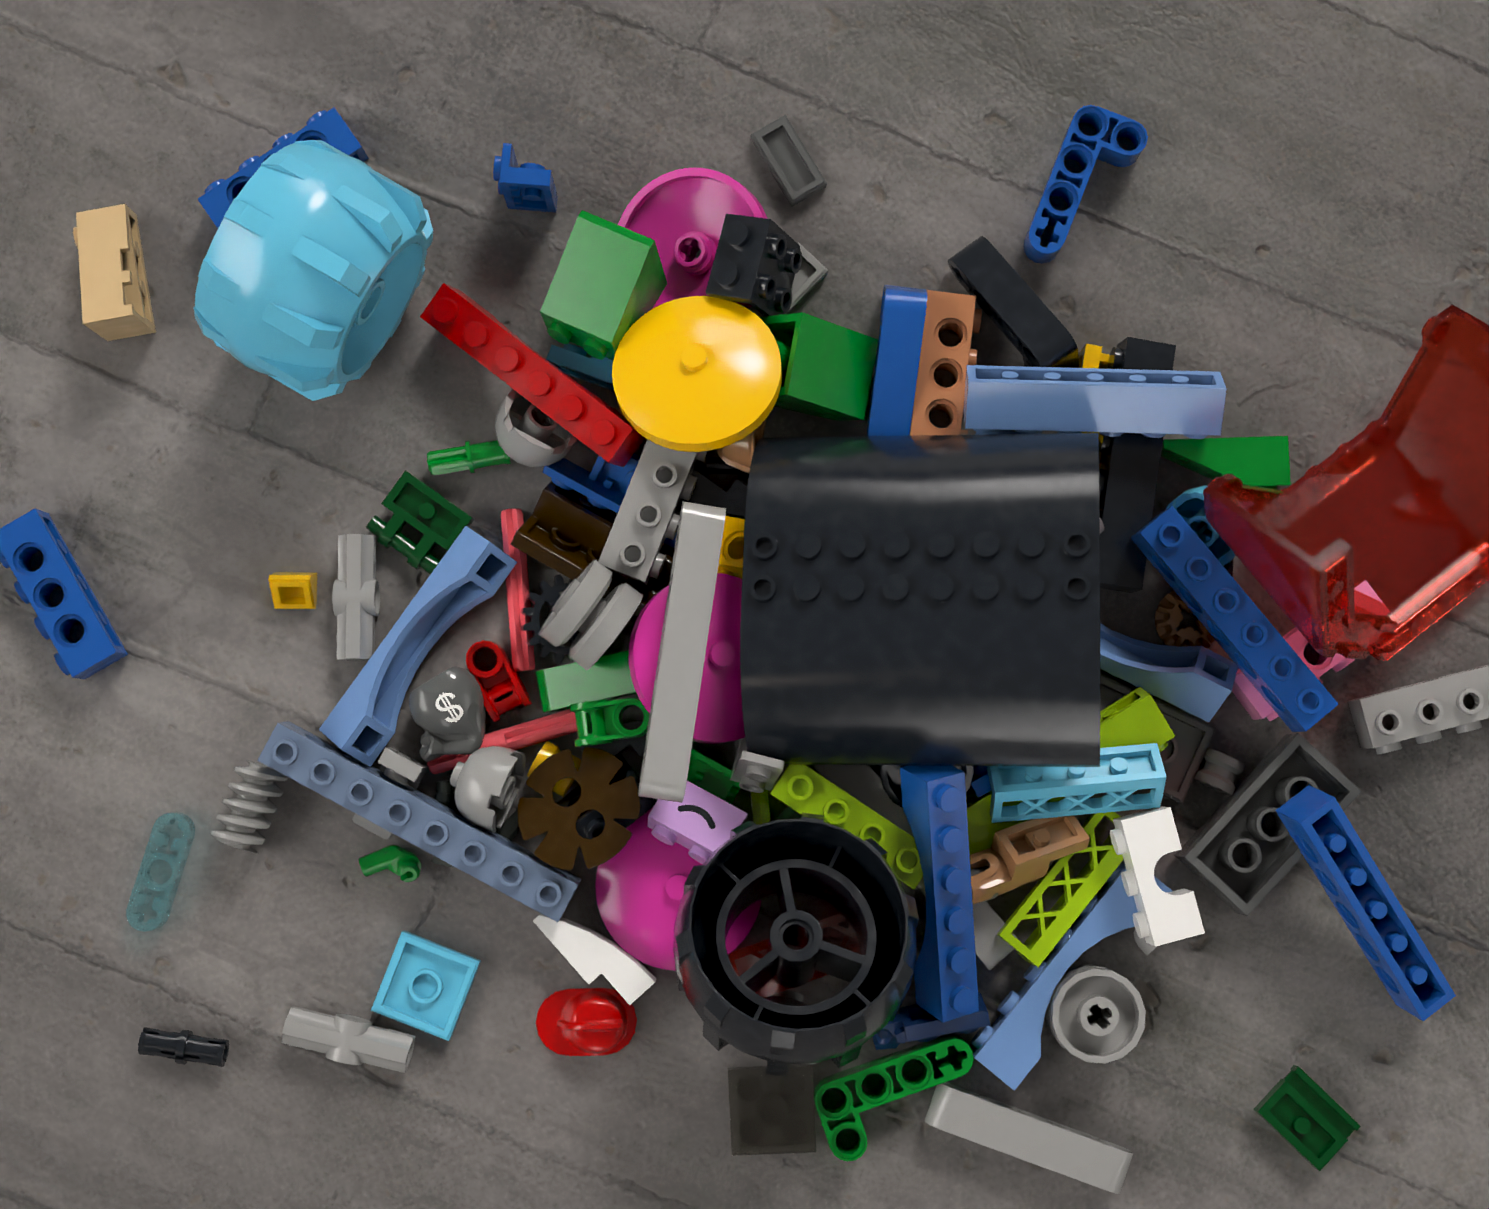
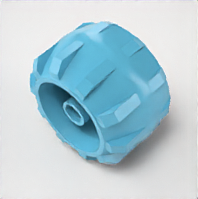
(312, 268)

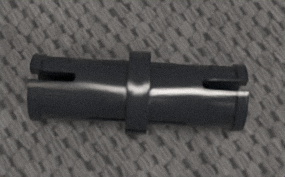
(183, 1047)

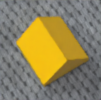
(293, 590)

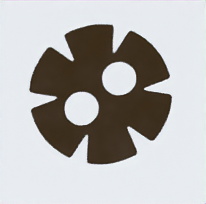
(545, 815)

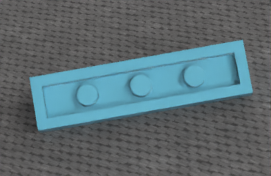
(1119, 775)

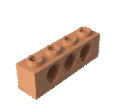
(952, 313)

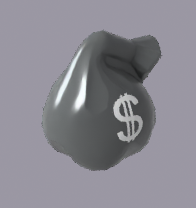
(450, 713)

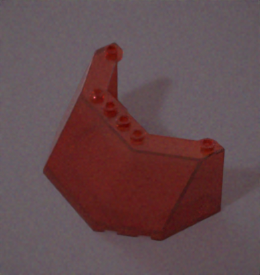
(1385, 508)

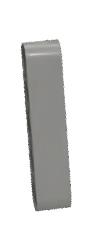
(1029, 1137)

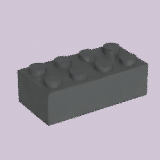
(1244, 843)

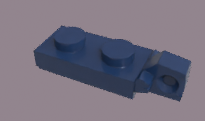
(919, 1025)

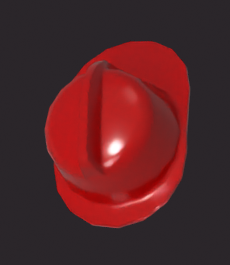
(586, 1022)

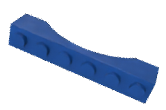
(938, 820)

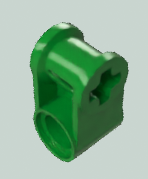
(605, 721)

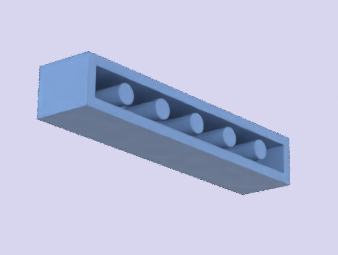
(1094, 401)

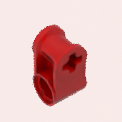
(498, 681)

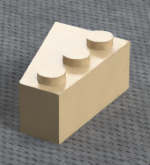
(113, 273)

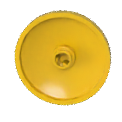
(697, 373)

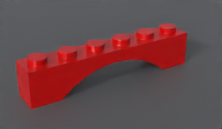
(532, 376)

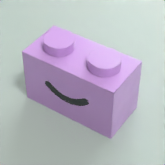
(697, 823)

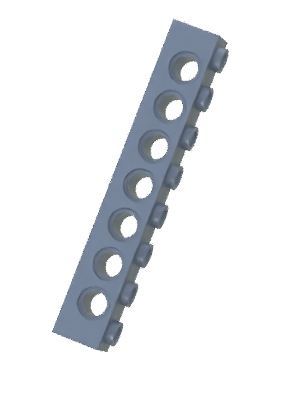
(419, 819)

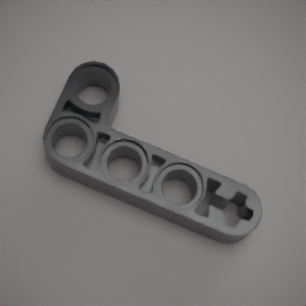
(1014, 306)

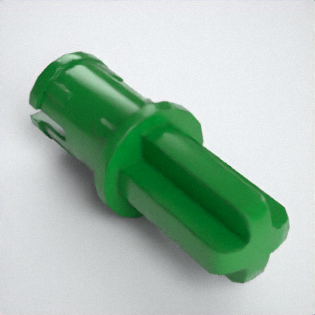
(466, 457)

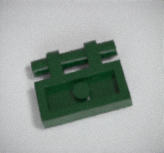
(424, 510)

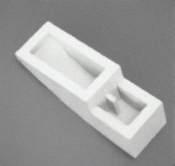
(596, 954)

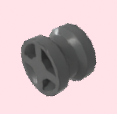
(1219, 772)

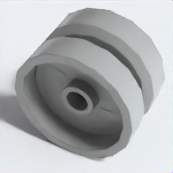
(595, 618)
(1119, 1017)

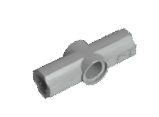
(356, 597)
(348, 1039)

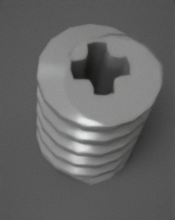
(248, 806)

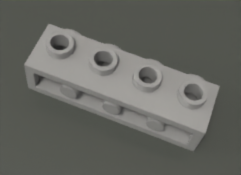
(650, 512)
(1422, 710)

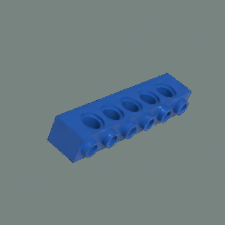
(1234, 621)
(1365, 902)

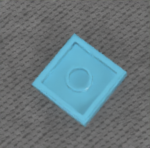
(426, 985)

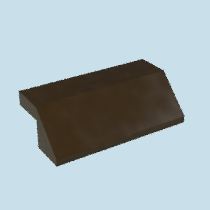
(572, 532)

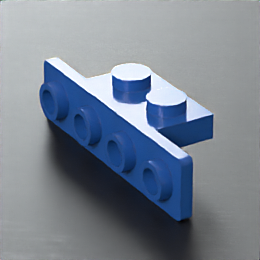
(602, 486)

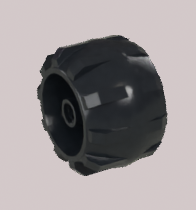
(786, 861)

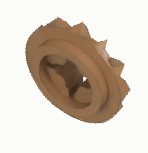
(1169, 617)

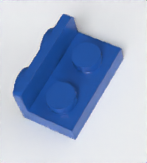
(525, 186)

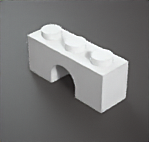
(1142, 842)

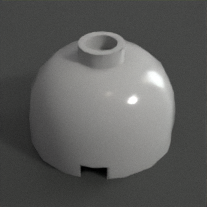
(529, 433)
(487, 785)

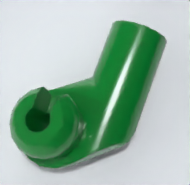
(393, 859)

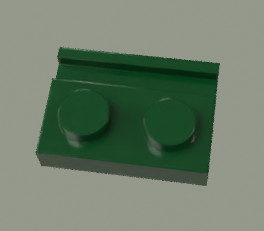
(1306, 1117)

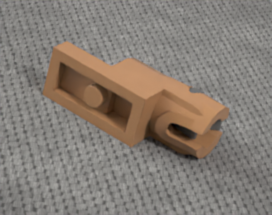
(1023, 854)

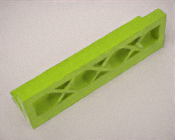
(1076, 896)

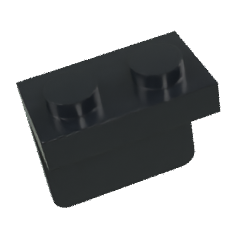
(755, 264)

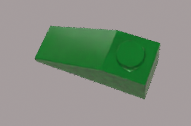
(1253, 460)

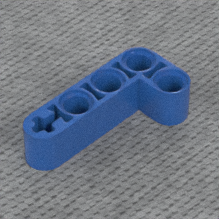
(1072, 185)
(897, 361)

